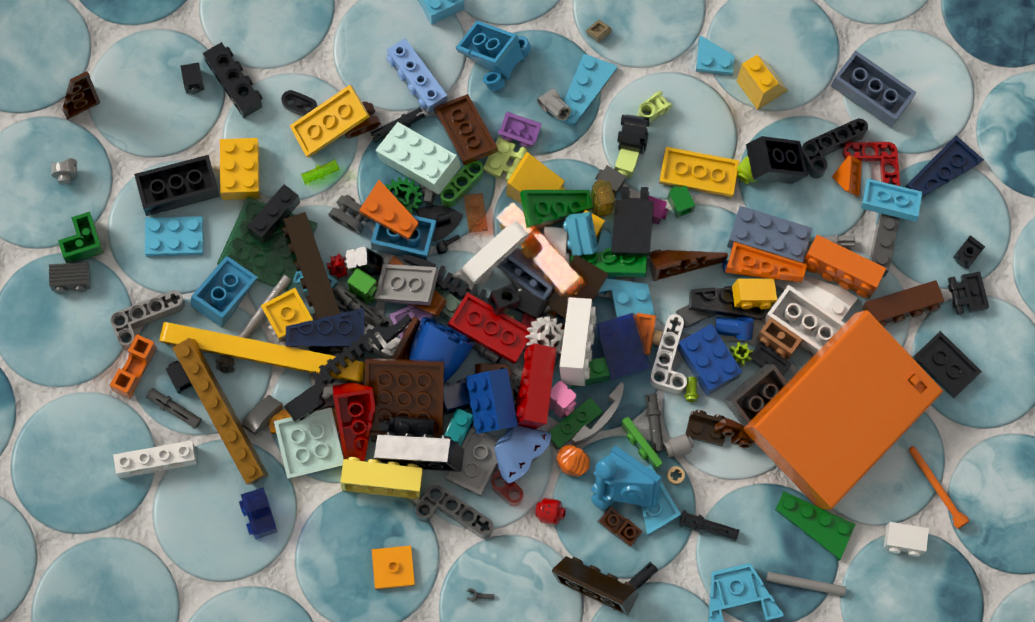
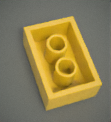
(239, 168)

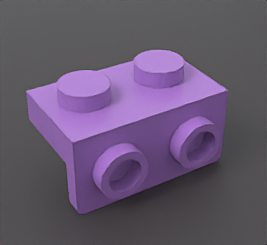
(520, 129)

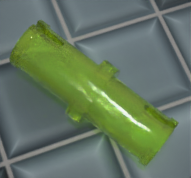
(320, 172)

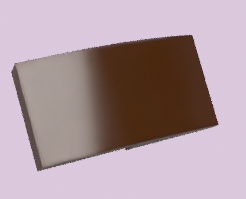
(735, 430)
(619, 526)

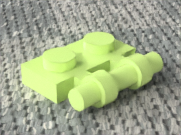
(497, 162)

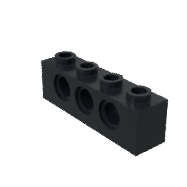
(245, 104)

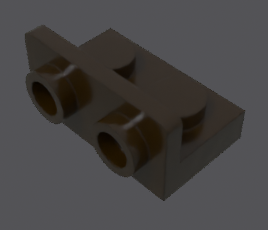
(702, 427)

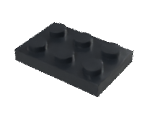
(947, 364)

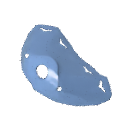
(518, 447)

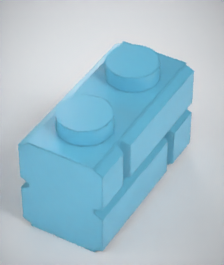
(581, 234)

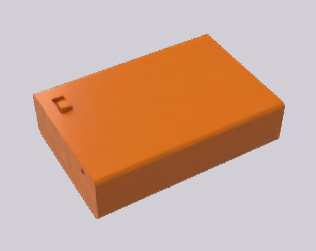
(843, 410)

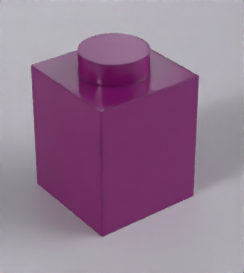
(660, 210)

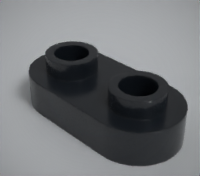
(300, 102)

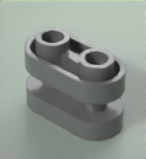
(348, 204)

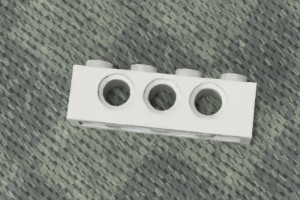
(155, 459)

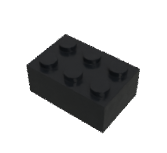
(776, 160)

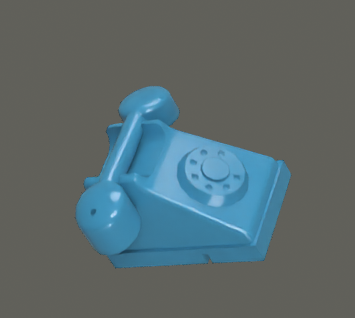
(495, 51)
(624, 480)

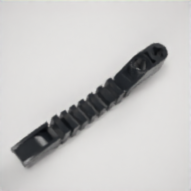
(528, 305)
(312, 398)

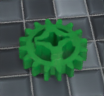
(408, 193)

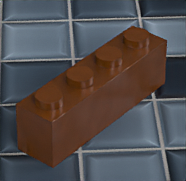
(905, 303)

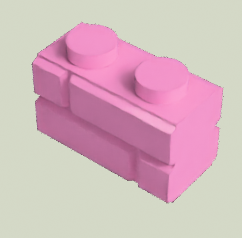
(562, 400)

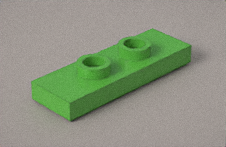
(645, 450)

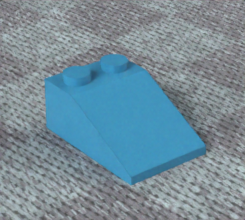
(223, 291)

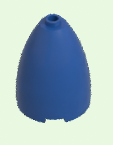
(440, 343)

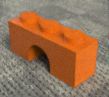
(129, 376)

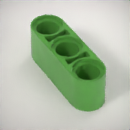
(459, 191)

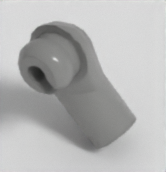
(460, 274)

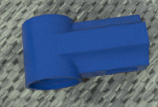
(740, 328)

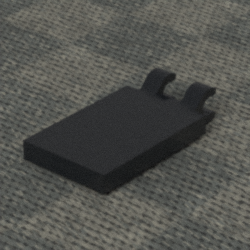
(632, 224)

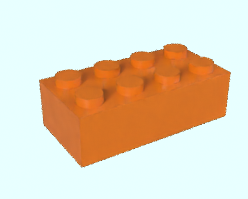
(843, 267)

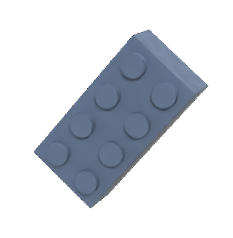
(873, 89)
(770, 234)

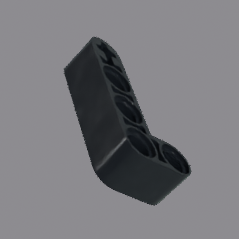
(834, 142)

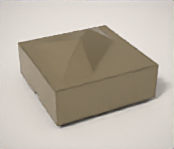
(599, 31)

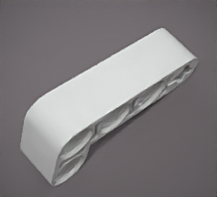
(498, 249)
(669, 353)

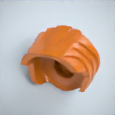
(573, 460)

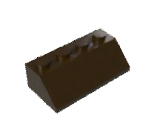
(595, 584)

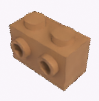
(779, 338)

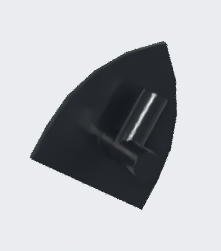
(446, 219)

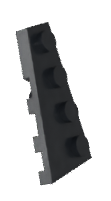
(720, 302)

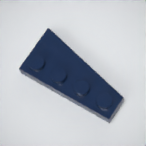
(327, 331)

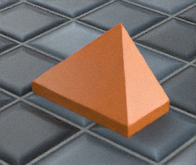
(849, 175)

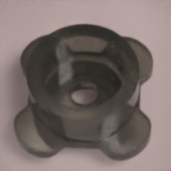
(225, 364)

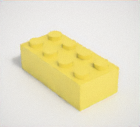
(381, 478)

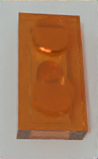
(475, 213)

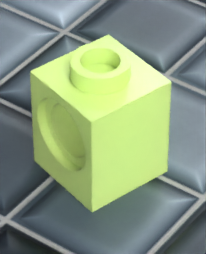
(626, 162)

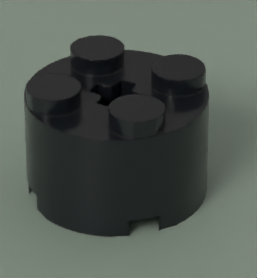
(633, 133)

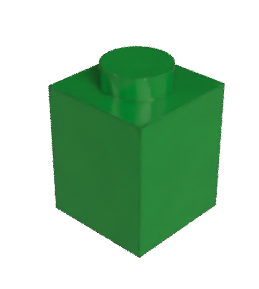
(680, 201)

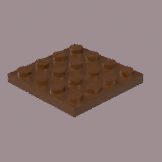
(406, 390)

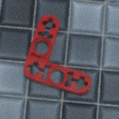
(884, 158)

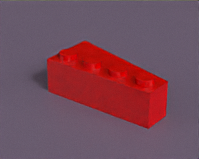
(535, 386)

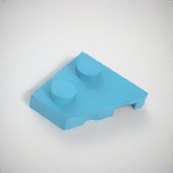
(713, 58)

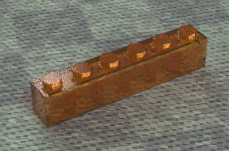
(544, 254)

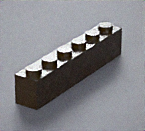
(311, 266)

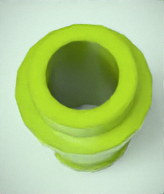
(691, 390)

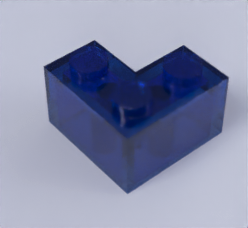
(257, 508)

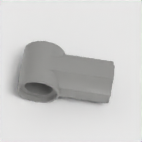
(552, 102)

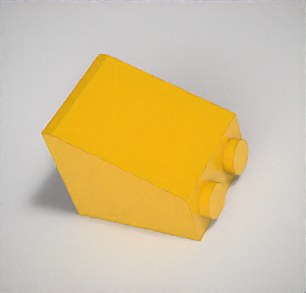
(760, 82)
(532, 175)

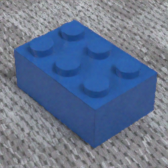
(709, 359)
(491, 401)

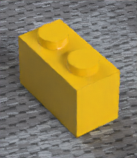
(754, 293)

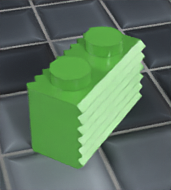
(363, 286)

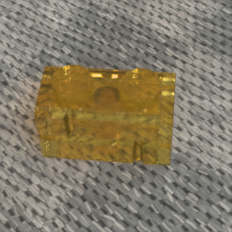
(602, 198)

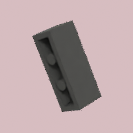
(884, 241)

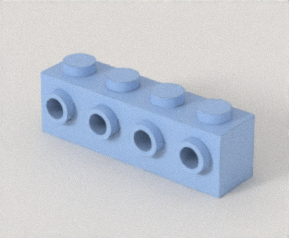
(416, 75)

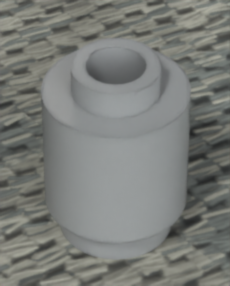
(678, 446)

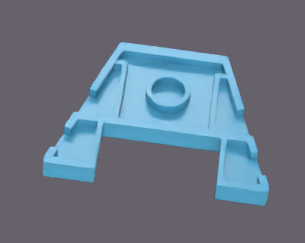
(629, 297)
(736, 588)

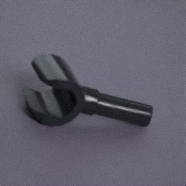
(442, 245)

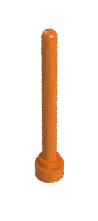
(958, 517)

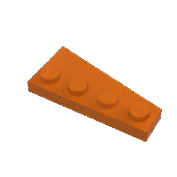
(759, 263)

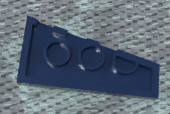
(947, 165)

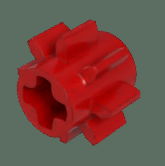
(337, 266)

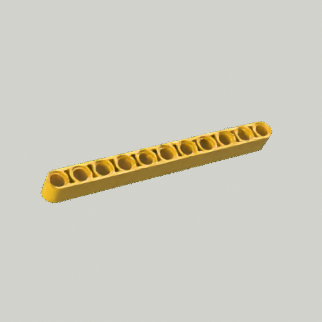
(259, 351)

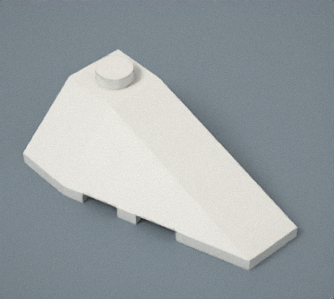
(827, 295)

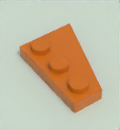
(388, 211)

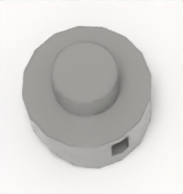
(64, 171)

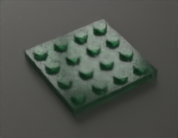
(265, 261)

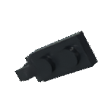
(409, 425)

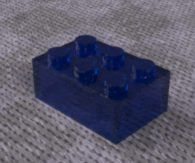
(623, 346)

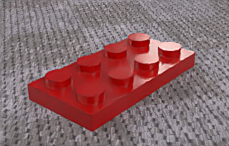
(497, 333)

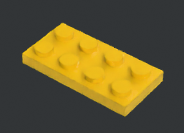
(329, 121)
(699, 172)

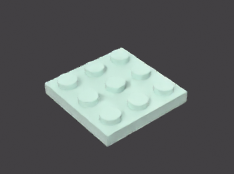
(309, 444)

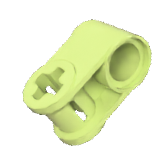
(655, 105)

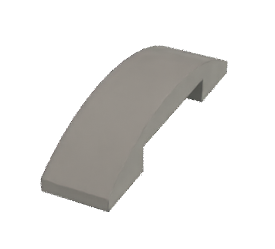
(585, 433)

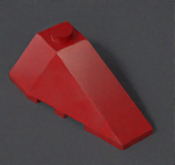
(354, 414)

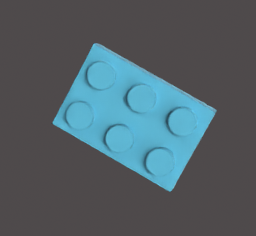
(891, 200)
(174, 236)

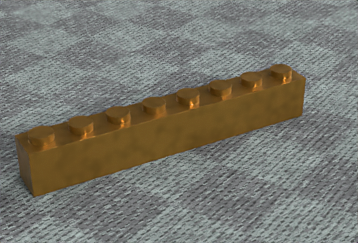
(220, 411)

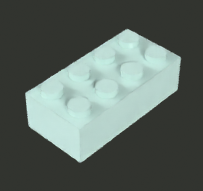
(418, 158)

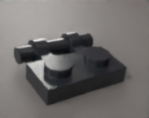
(974, 293)

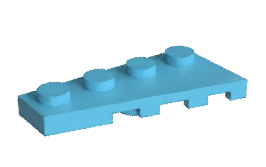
(587, 83)

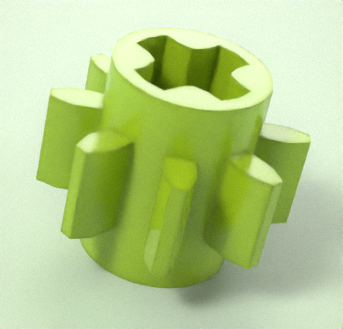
(743, 350)

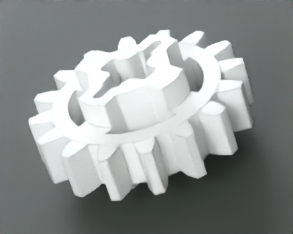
(549, 329)

